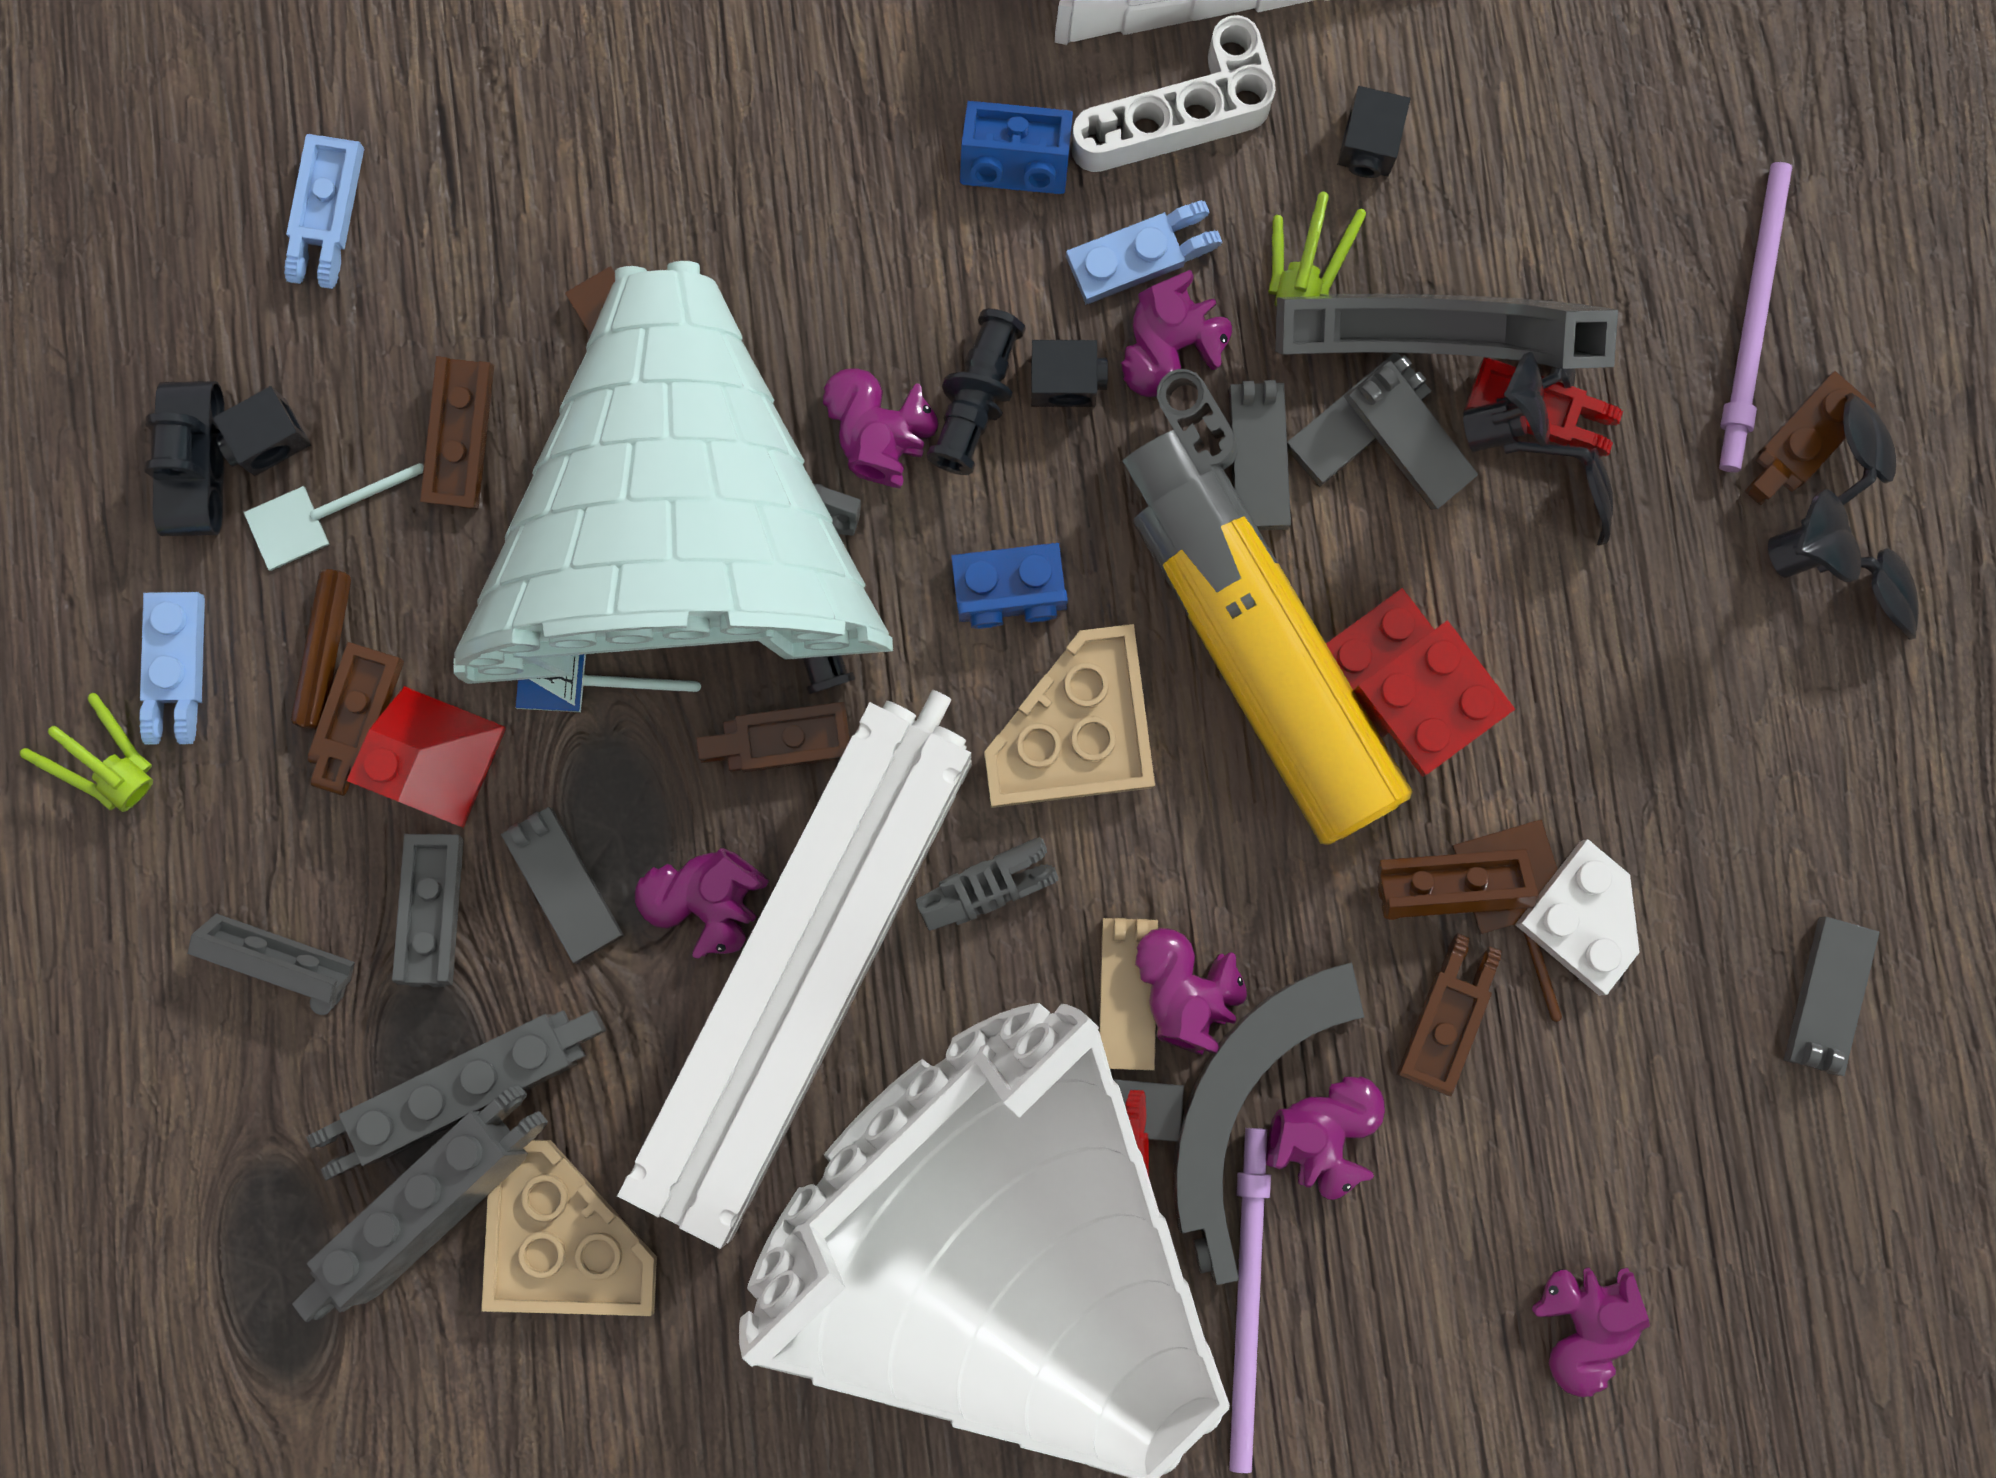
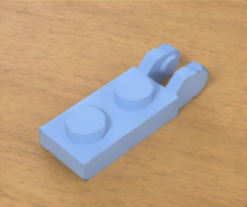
(322, 206)
(1139, 252)
(171, 663)

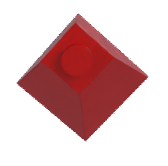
(427, 755)

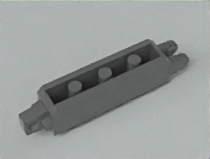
(455, 1088)
(419, 1207)

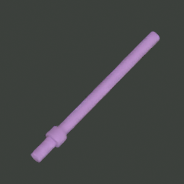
(1739, 413)
(1253, 1187)

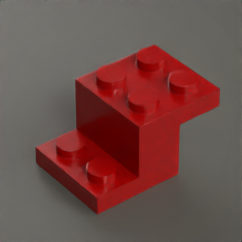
(1418, 681)

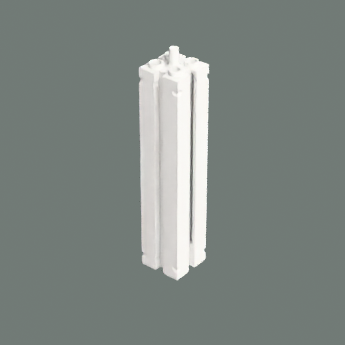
(799, 971)

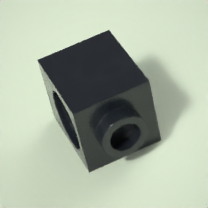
(1373, 132)
(1066, 373)
(260, 432)

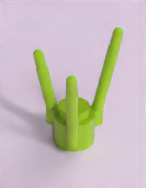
(1303, 277)
(119, 781)

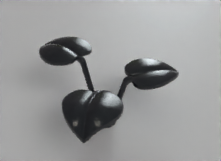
(1505, 420)
(1825, 533)

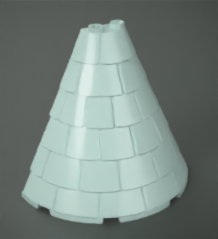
(666, 507)

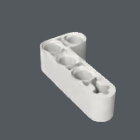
(1168, 104)

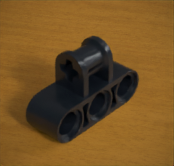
(186, 458)

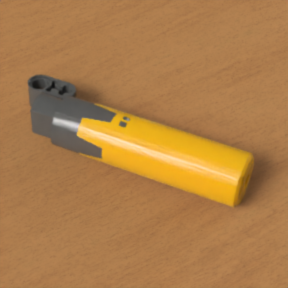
(1258, 624)

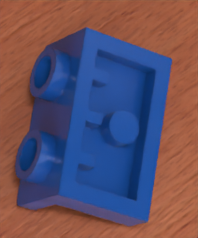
(1015, 147)
(1009, 584)

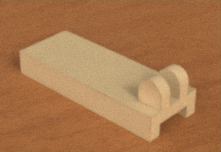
(1125, 1011)

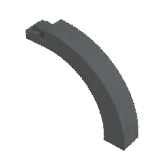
(1479, 326)
(1223, 1086)

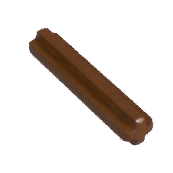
(321, 647)

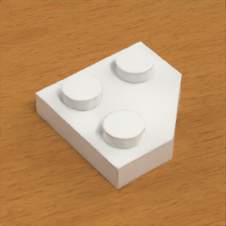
(1586, 918)

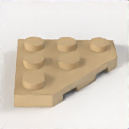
(1077, 728)
(561, 1245)

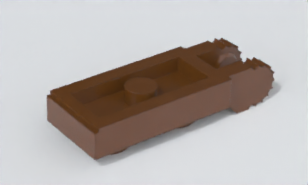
(1449, 1020)

